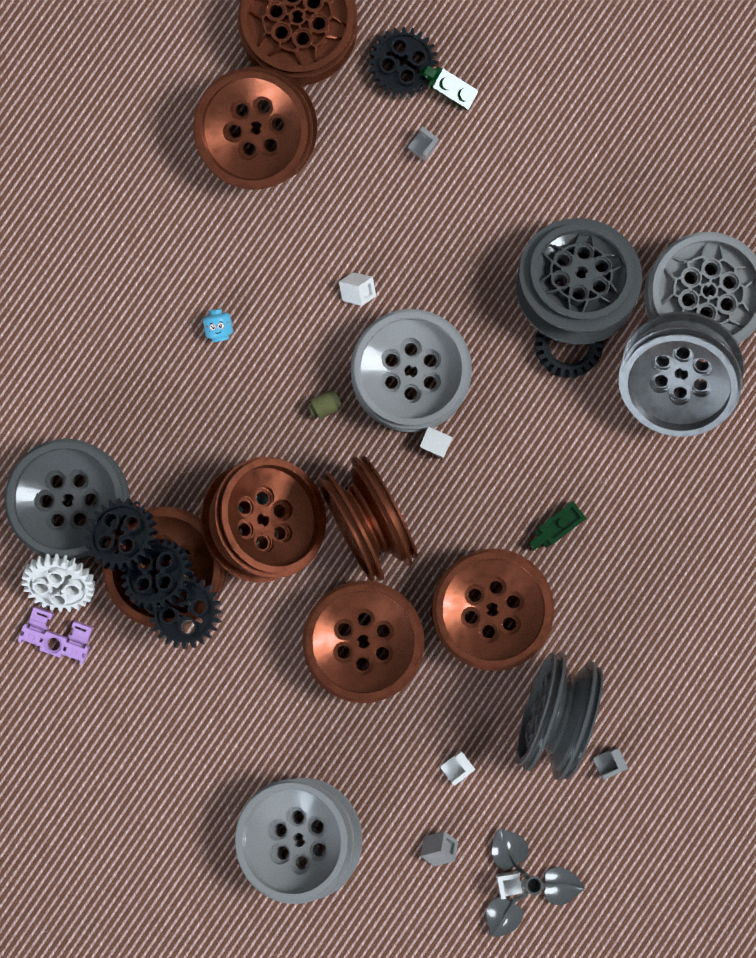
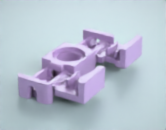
(73, 648)

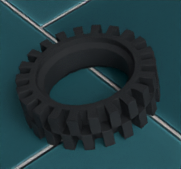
(564, 369)

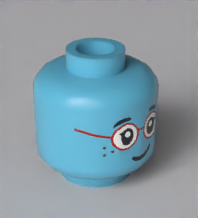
(217, 325)

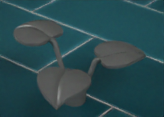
(559, 884)

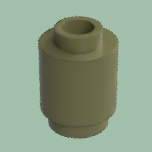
(324, 404)

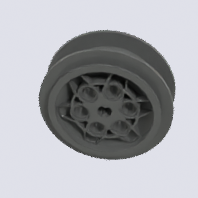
(553, 307)

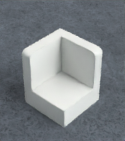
(357, 289)
(436, 442)
(457, 768)
(509, 883)

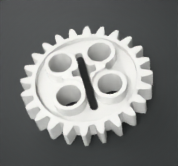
(58, 582)

